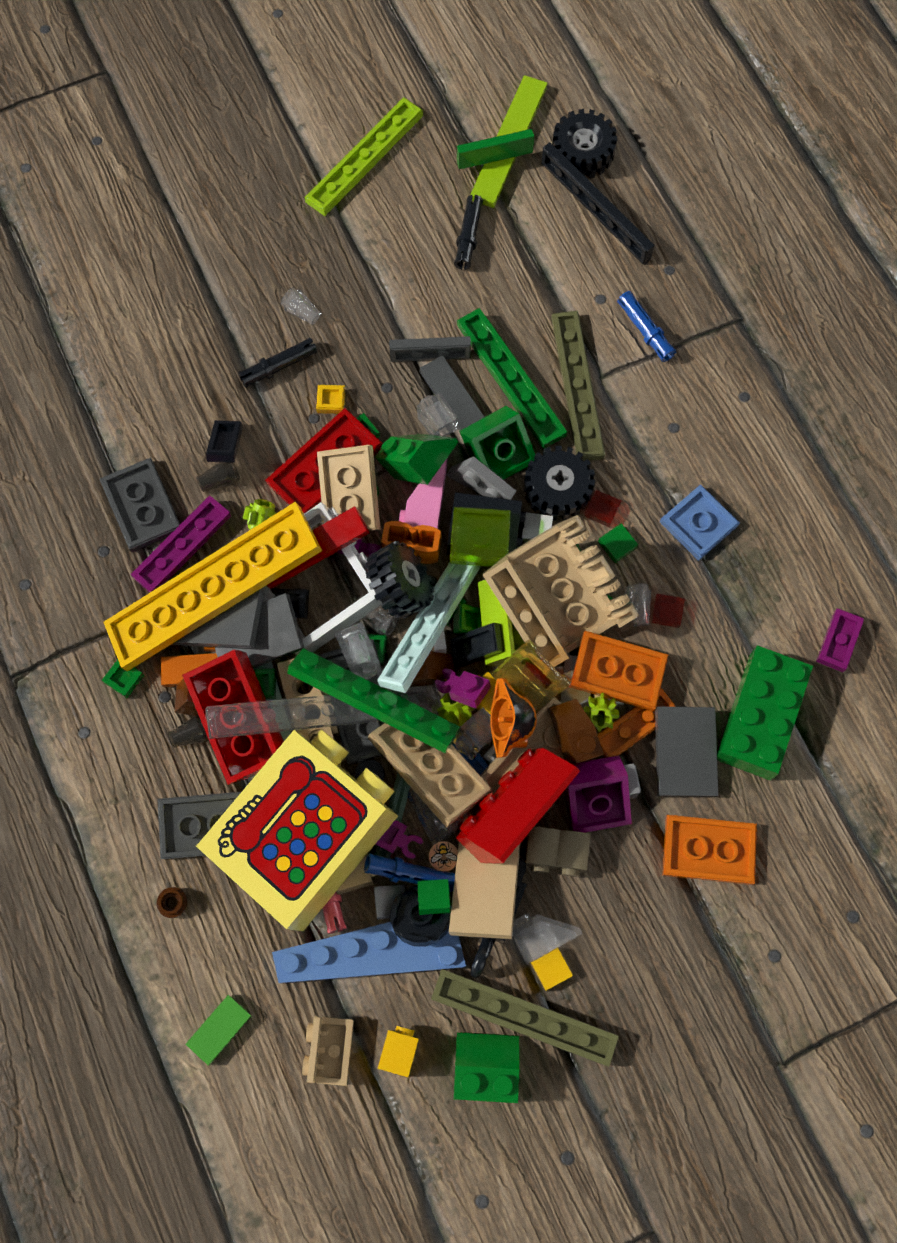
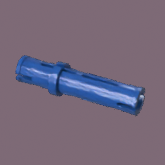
(652, 334)
(398, 870)

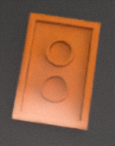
(619, 670)
(710, 849)

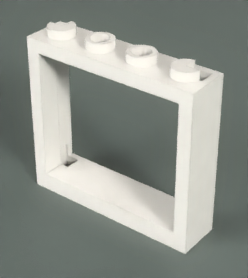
(353, 612)

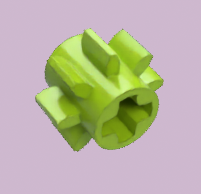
(258, 512)
(607, 706)
(454, 711)

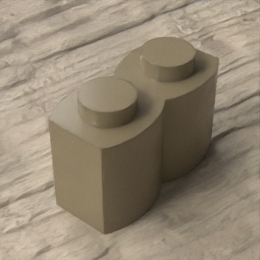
(558, 850)

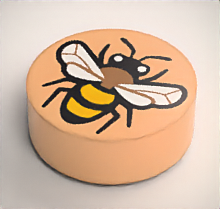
(443, 856)

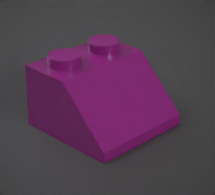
(599, 795)

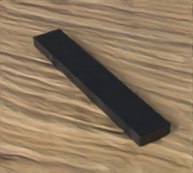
(597, 203)

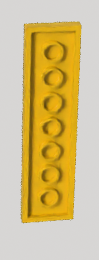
(211, 586)

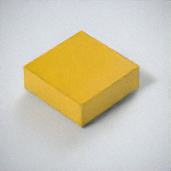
(330, 399)
(551, 969)

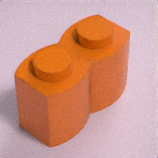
(421, 538)

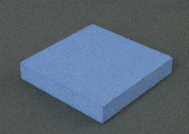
(699, 522)

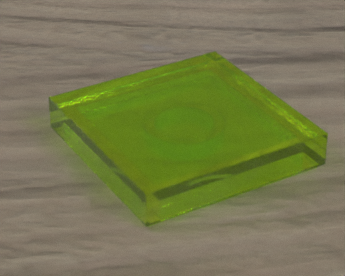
(479, 536)

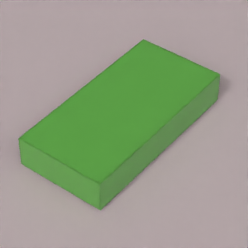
(218, 1030)

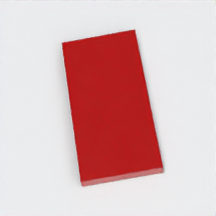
(298, 476)

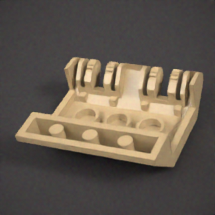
(558, 591)

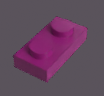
(840, 640)

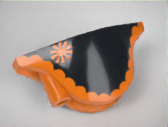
(511, 719)

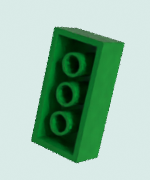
(764, 713)

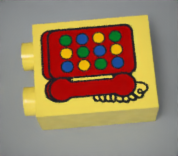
(299, 828)

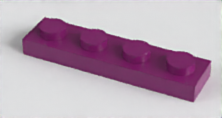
(181, 544)

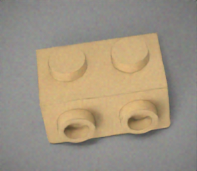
(329, 1051)

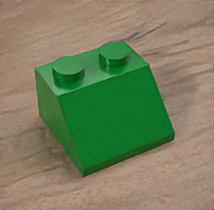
(499, 442)
(415, 456)
(486, 1068)

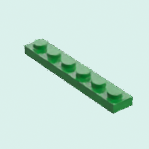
(512, 378)
(374, 700)

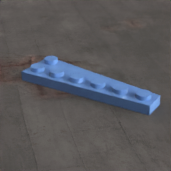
(364, 953)

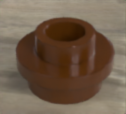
(165, 896)

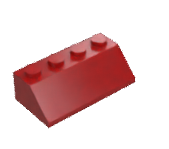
(232, 681)
(516, 805)

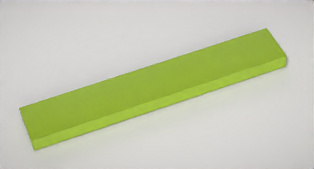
(518, 118)
(363, 156)

